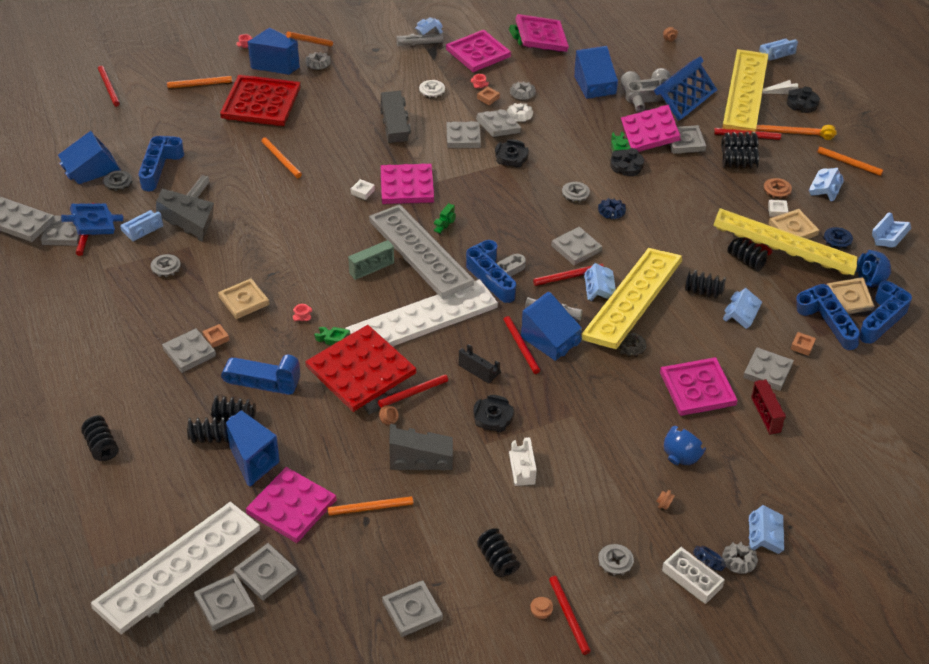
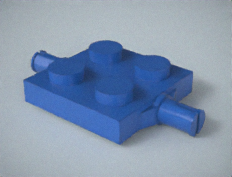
(92, 218)

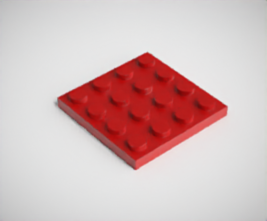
(260, 100)
(360, 367)

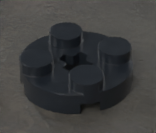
(803, 99)
(504, 155)
(620, 158)
(491, 422)

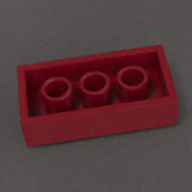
(768, 406)

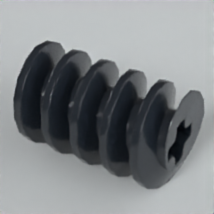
(739, 140)
(743, 156)
(748, 253)
(705, 284)
(228, 409)
(207, 430)
(99, 438)
(498, 553)

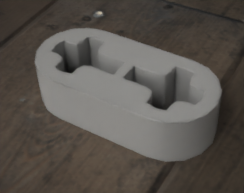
(513, 264)

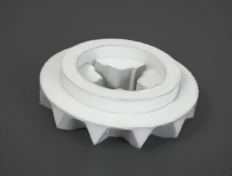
(432, 88)
(524, 112)

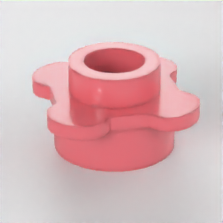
(243, 40)
(479, 81)
(302, 313)

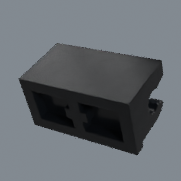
(478, 365)

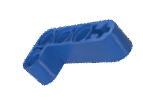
(158, 151)
(481, 263)
(893, 307)
(831, 311)
(263, 376)

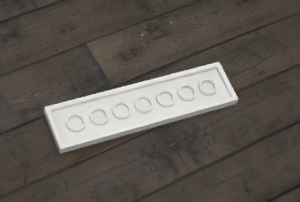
(430, 314)
(174, 567)

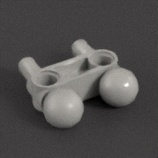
(642, 91)

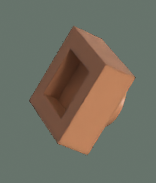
(488, 95)
(216, 335)
(803, 344)

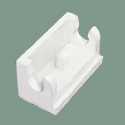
(523, 463)

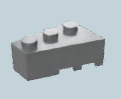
(395, 116)
(185, 211)
(419, 451)

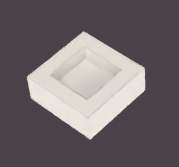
(362, 189)
(777, 207)

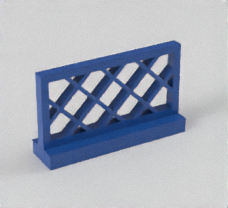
(677, 78)

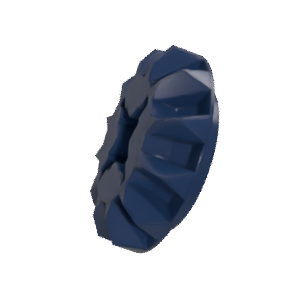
(606, 210)
(839, 233)
(709, 557)

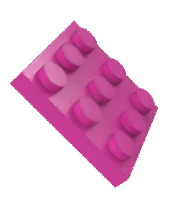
(541, 33)
(478, 50)
(650, 128)
(407, 183)
(698, 386)
(291, 504)

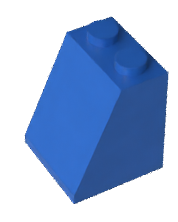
(273, 52)
(595, 72)
(87, 159)
(550, 327)
(252, 447)

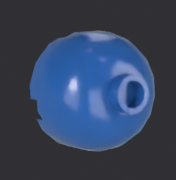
(873, 268)
(682, 447)

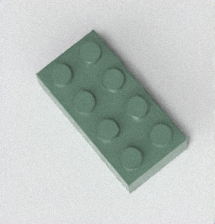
(371, 259)

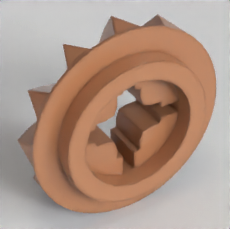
(783, 186)

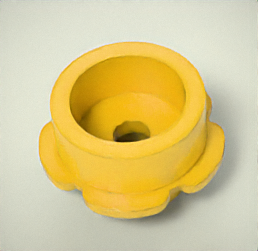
(828, 132)

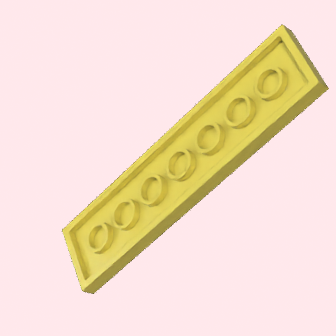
(745, 91)
(786, 241)
(631, 298)

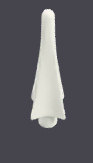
(782, 88)

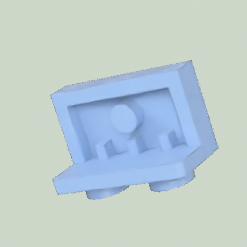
(428, 24)
(779, 48)
(827, 182)
(142, 225)
(890, 232)
(599, 282)
(743, 307)
(766, 529)

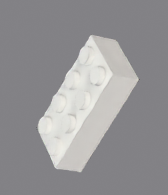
(693, 575)

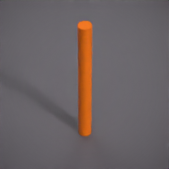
(306, 38)
(197, 82)
(792, 130)
(281, 158)
(850, 161)
(366, 506)

